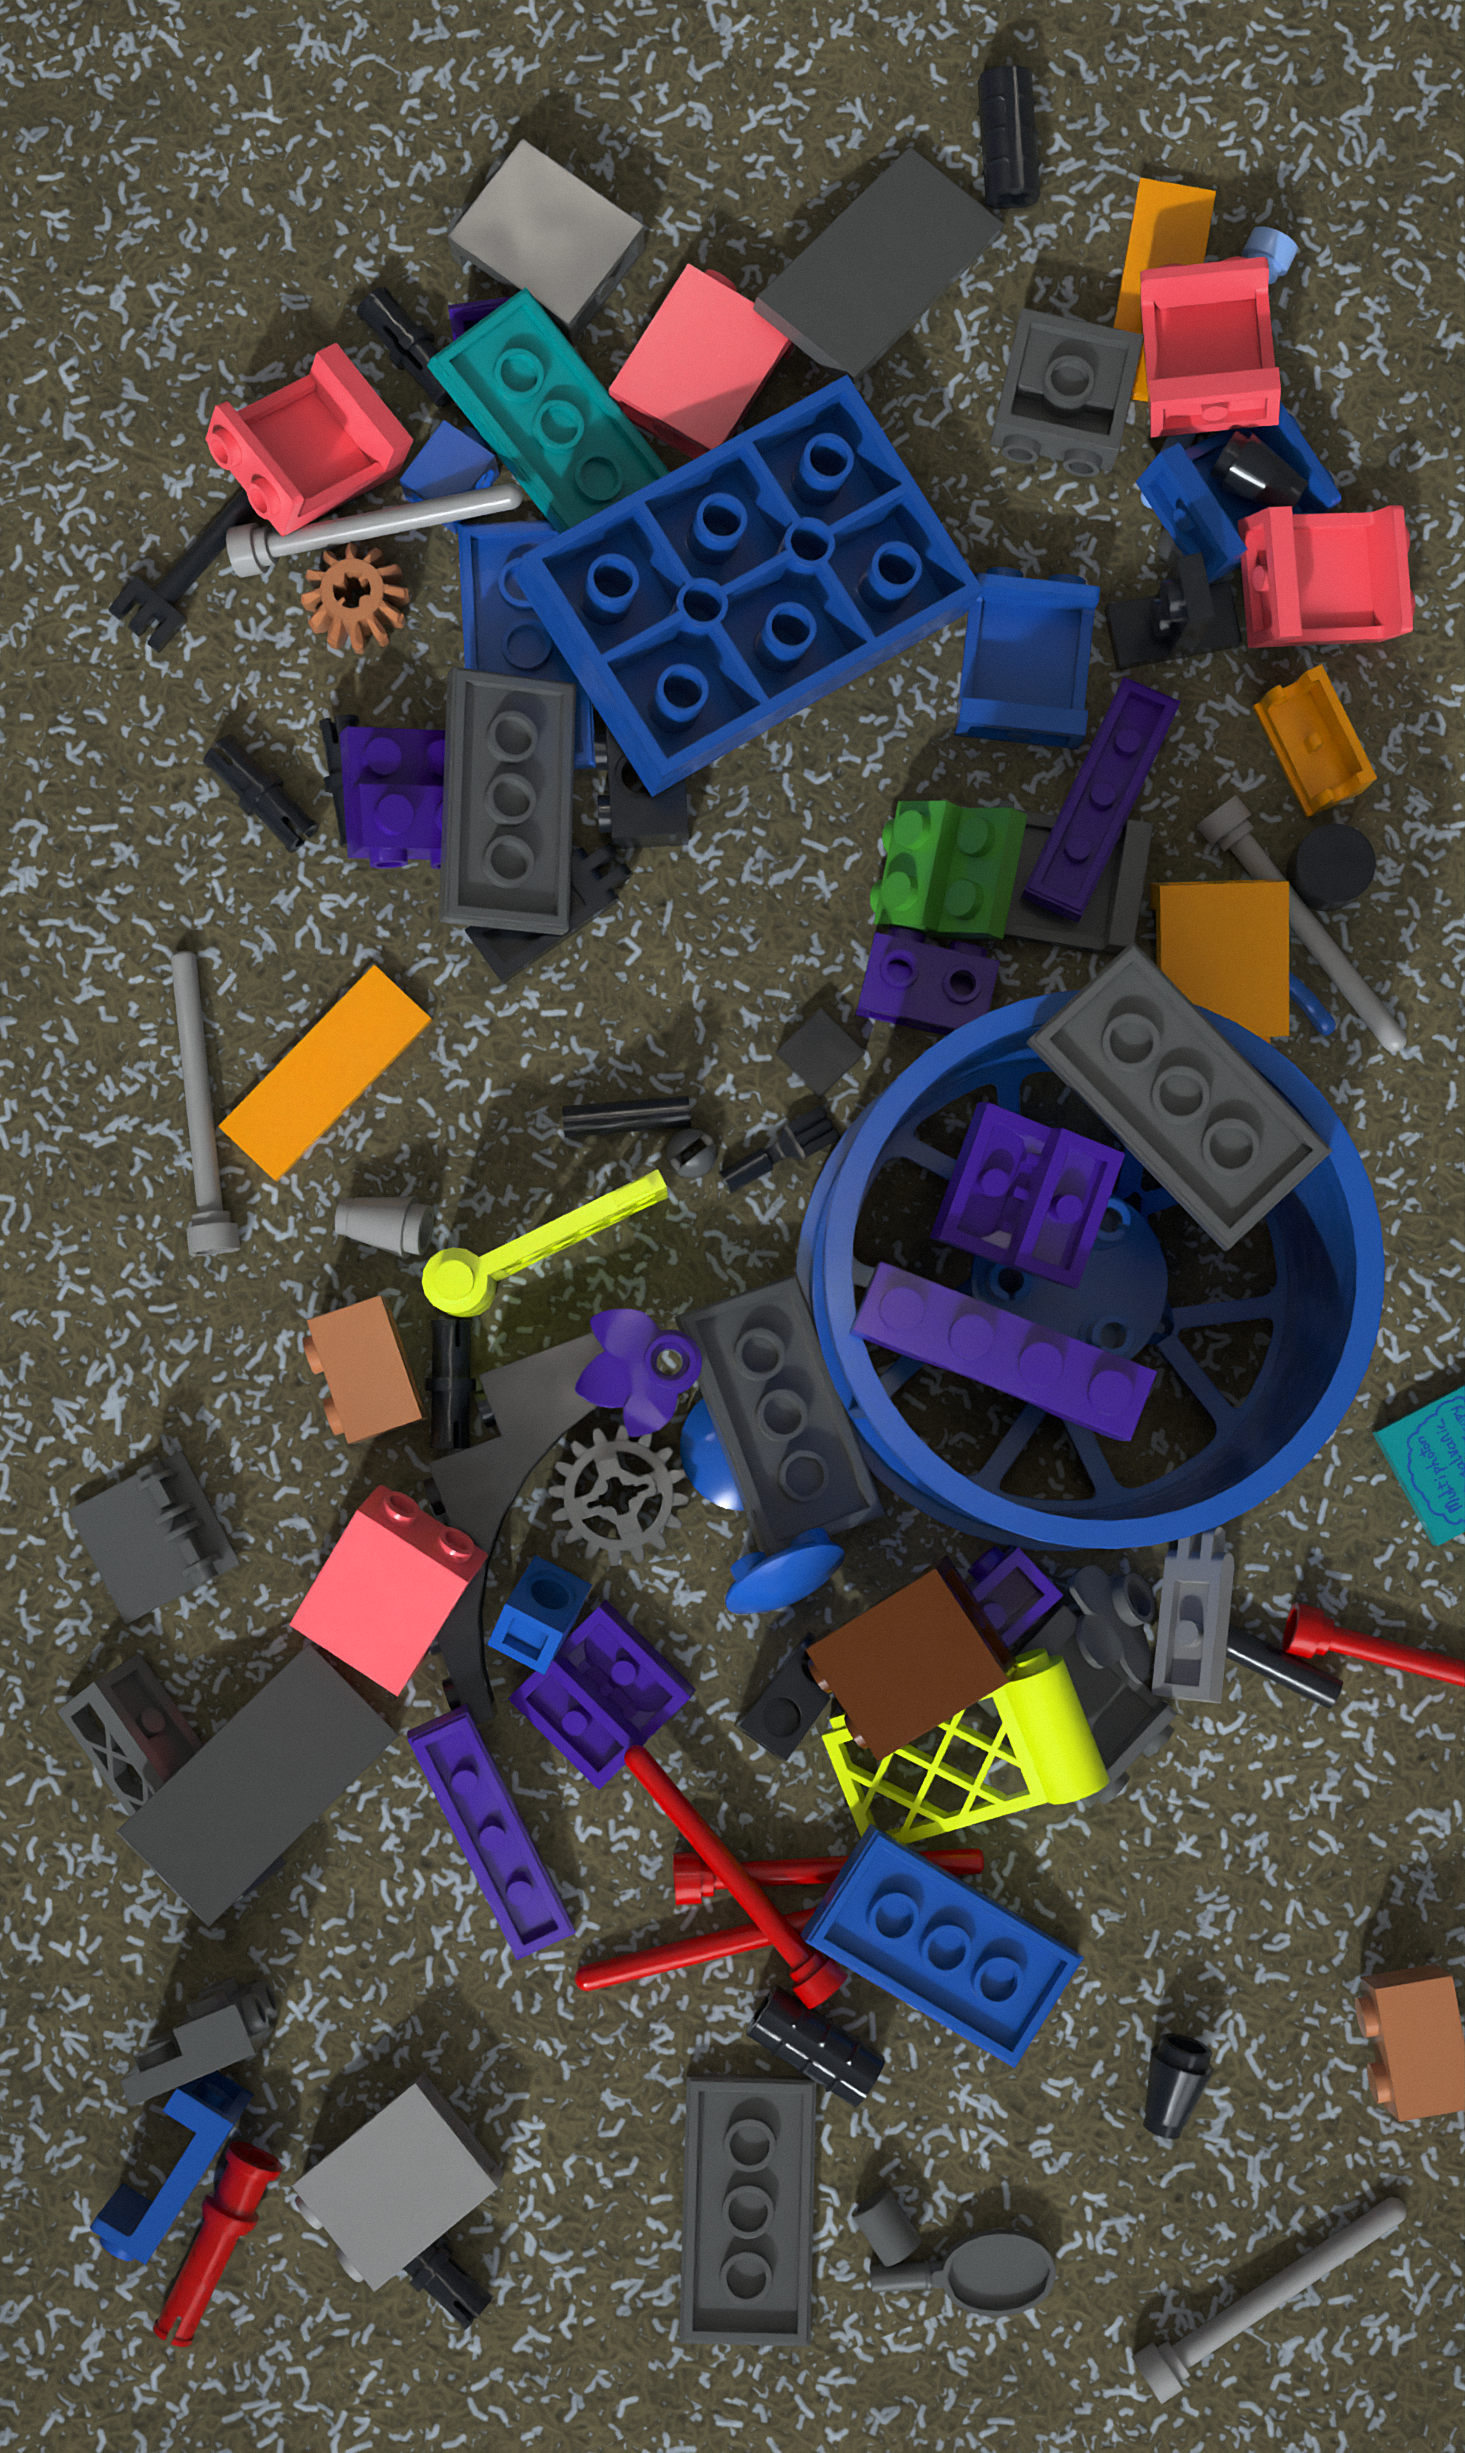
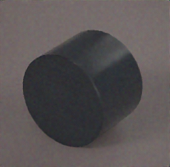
(1331, 867)

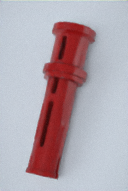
(227, 2215)

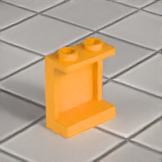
(1228, 948)

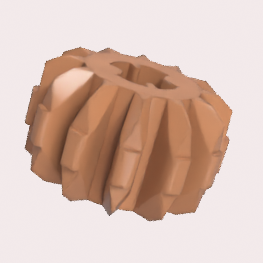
(375, 607)

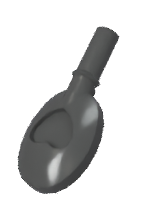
(983, 2273)

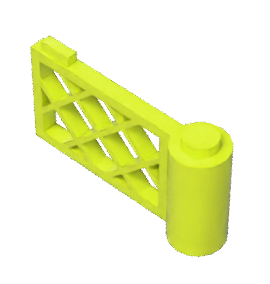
(468, 1283)
(1048, 1745)

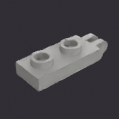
(1194, 1619)

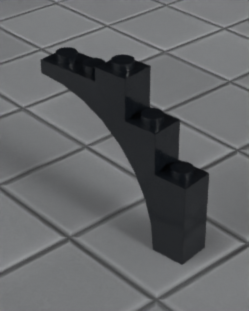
(533, 1408)

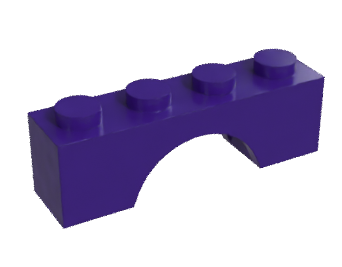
(1003, 1352)

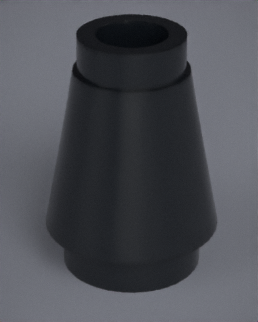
(1257, 473)
(1175, 2083)

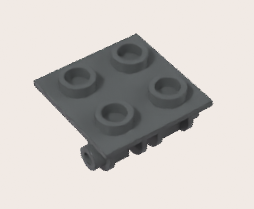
(154, 1536)

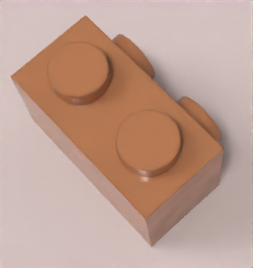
(364, 1370)
(1414, 2041)

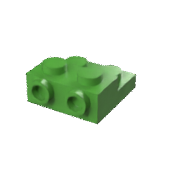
(949, 869)

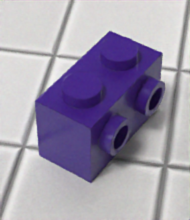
(925, 983)
(1011, 1590)

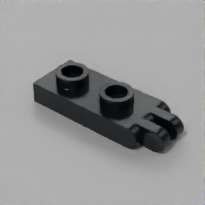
(590, 896)

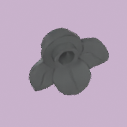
(1113, 1619)

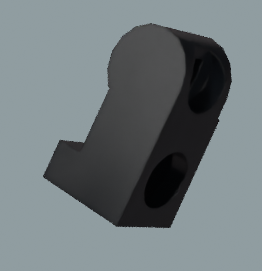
(786, 1705)

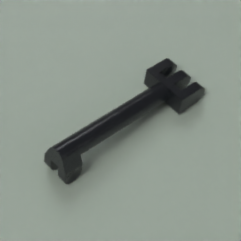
(159, 602)

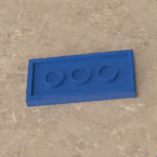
(500, 623)
(941, 1945)

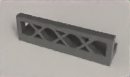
(140, 1730)

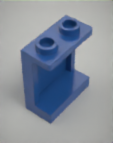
(1207, 518)
(1027, 659)
(135, 2225)

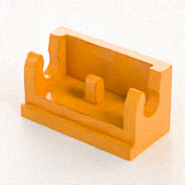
(1314, 742)

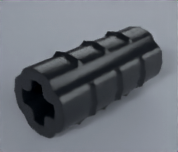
(1008, 137)
(815, 2046)

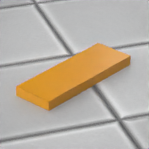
(1166, 228)
(325, 1073)

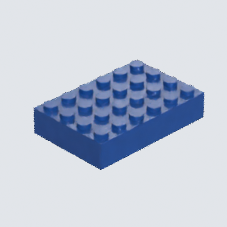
(747, 584)

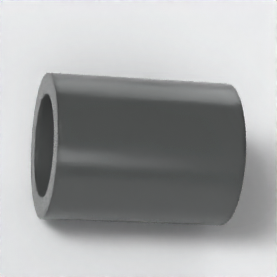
(886, 2227)

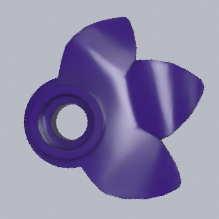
(629, 1372)

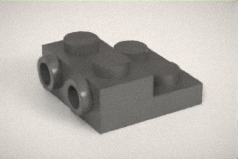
(1066, 392)
(217, 2031)

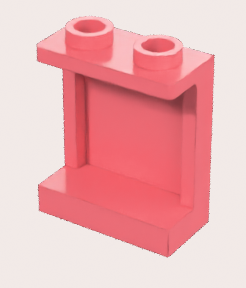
(1209, 347)
(699, 364)
(310, 443)
(1325, 577)
(388, 1588)

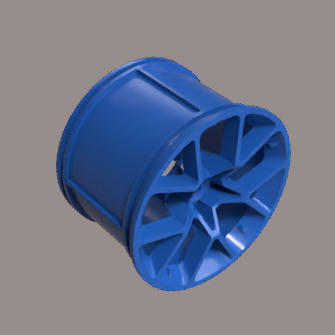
(1321, 1310)

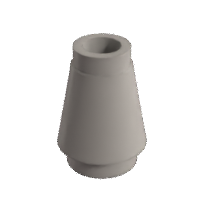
(387, 1223)

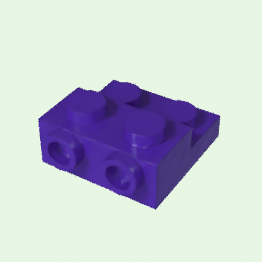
(393, 794)

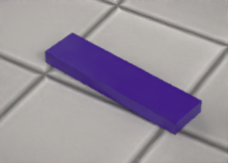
(1100, 799)
(491, 1831)

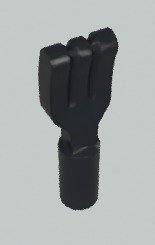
(796, 1141)

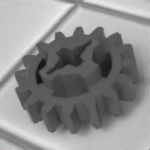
(627, 1523)

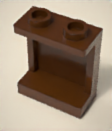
(911, 1660)

